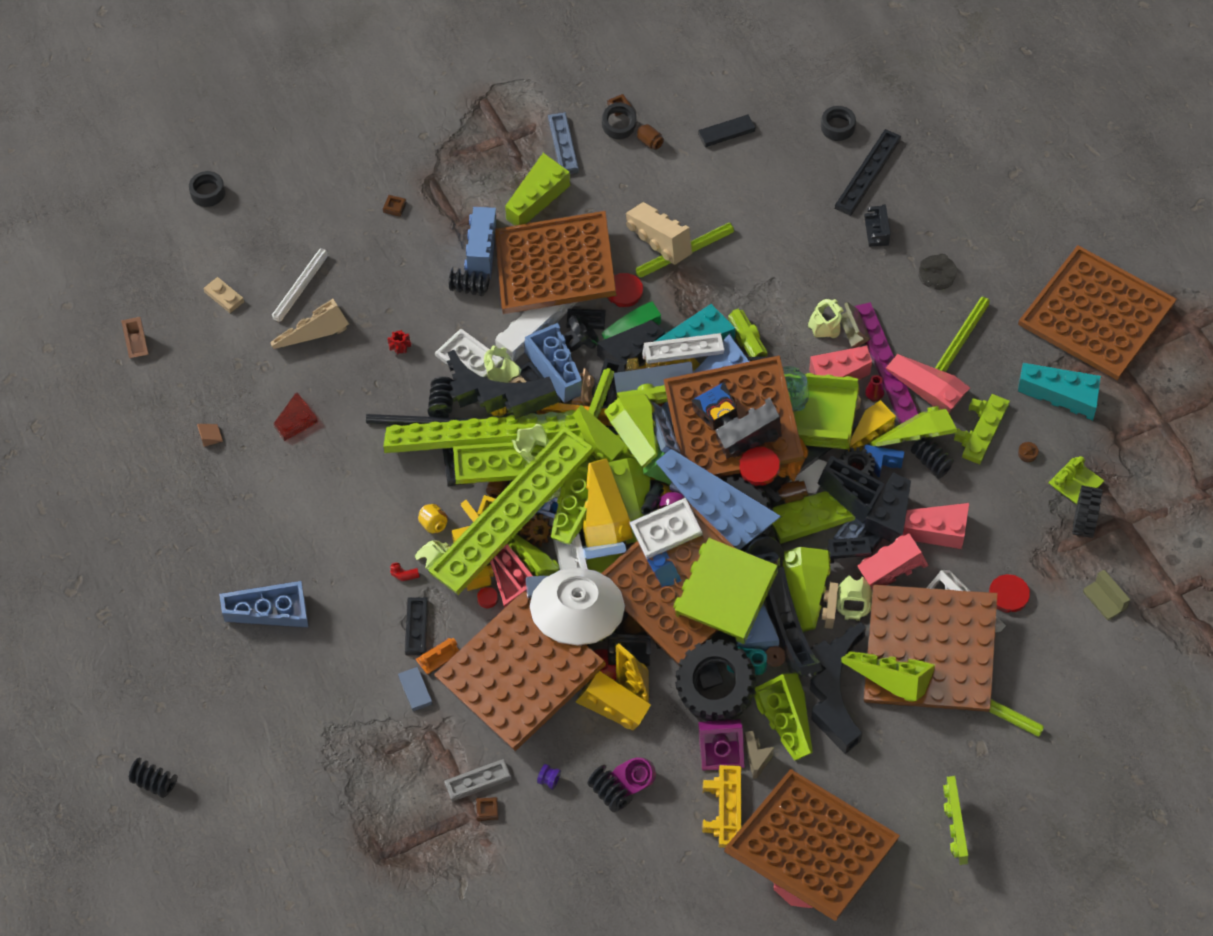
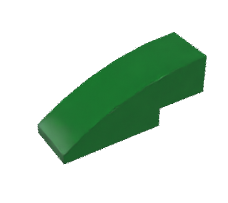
(634, 318)

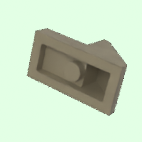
(757, 757)

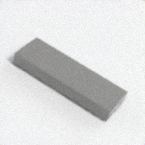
(477, 780)

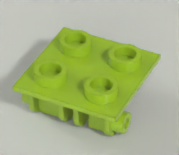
(1072, 477)

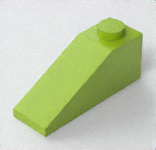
(596, 434)

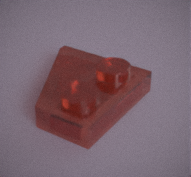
(294, 418)

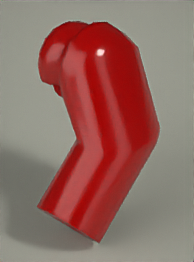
(401, 574)

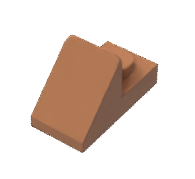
(134, 337)

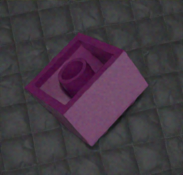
(721, 744)

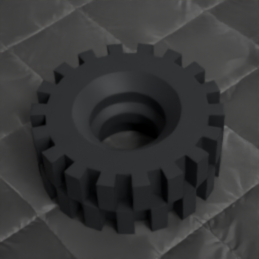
(1087, 511)

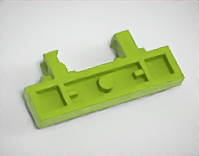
(978, 441)
(953, 810)

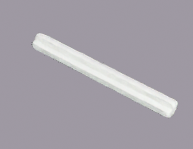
(300, 285)

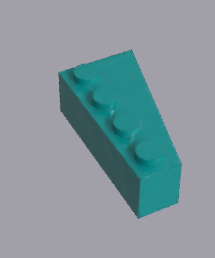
(705, 322)
(1061, 387)

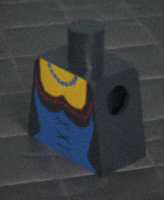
(715, 406)

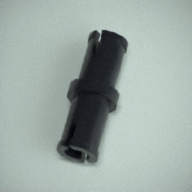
(652, 499)

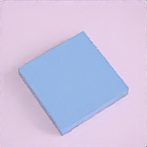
(603, 550)

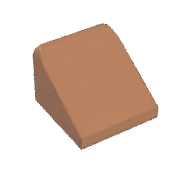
(209, 434)

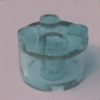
(797, 387)

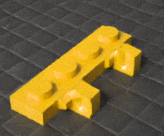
(728, 790)

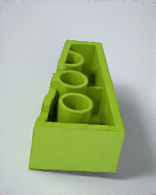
(537, 190)

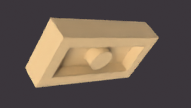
(223, 295)
(828, 613)

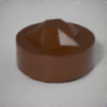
(1028, 452)
(775, 656)

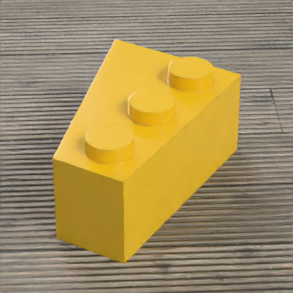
(613, 701)

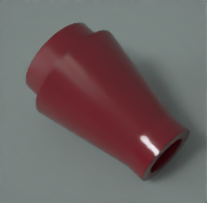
(875, 389)

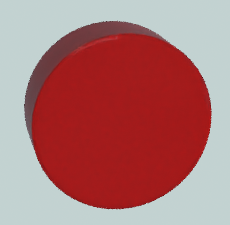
(487, 597)

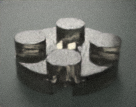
(937, 262)

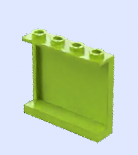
(829, 411)
(726, 589)

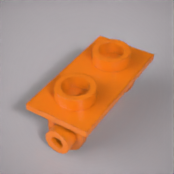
(793, 469)
(438, 655)

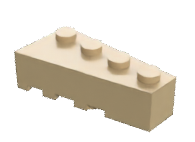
(660, 232)

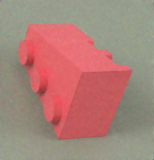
(849, 362)
(938, 525)
(892, 561)
(509, 574)

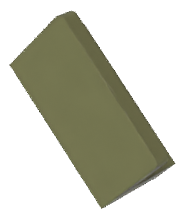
(854, 326)
(1107, 596)

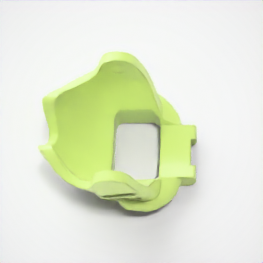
(825, 328)
(506, 372)
(527, 440)
(432, 551)
(856, 591)

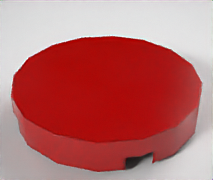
(628, 290)
(759, 466)
(1011, 593)

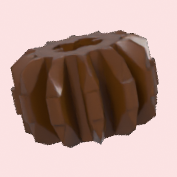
(543, 530)

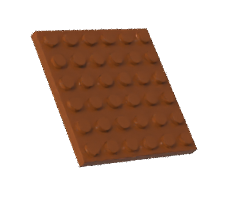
(554, 262)
(1097, 312)
(749, 387)
(652, 604)
(941, 629)
(517, 674)
(812, 844)

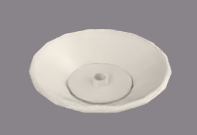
(577, 619)

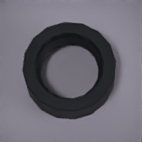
(619, 108)
(838, 134)
(204, 178)

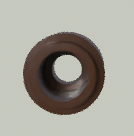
(650, 136)
(495, 488)
(793, 491)

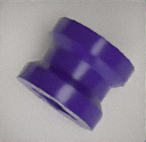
(549, 776)

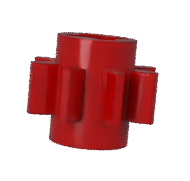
(399, 342)

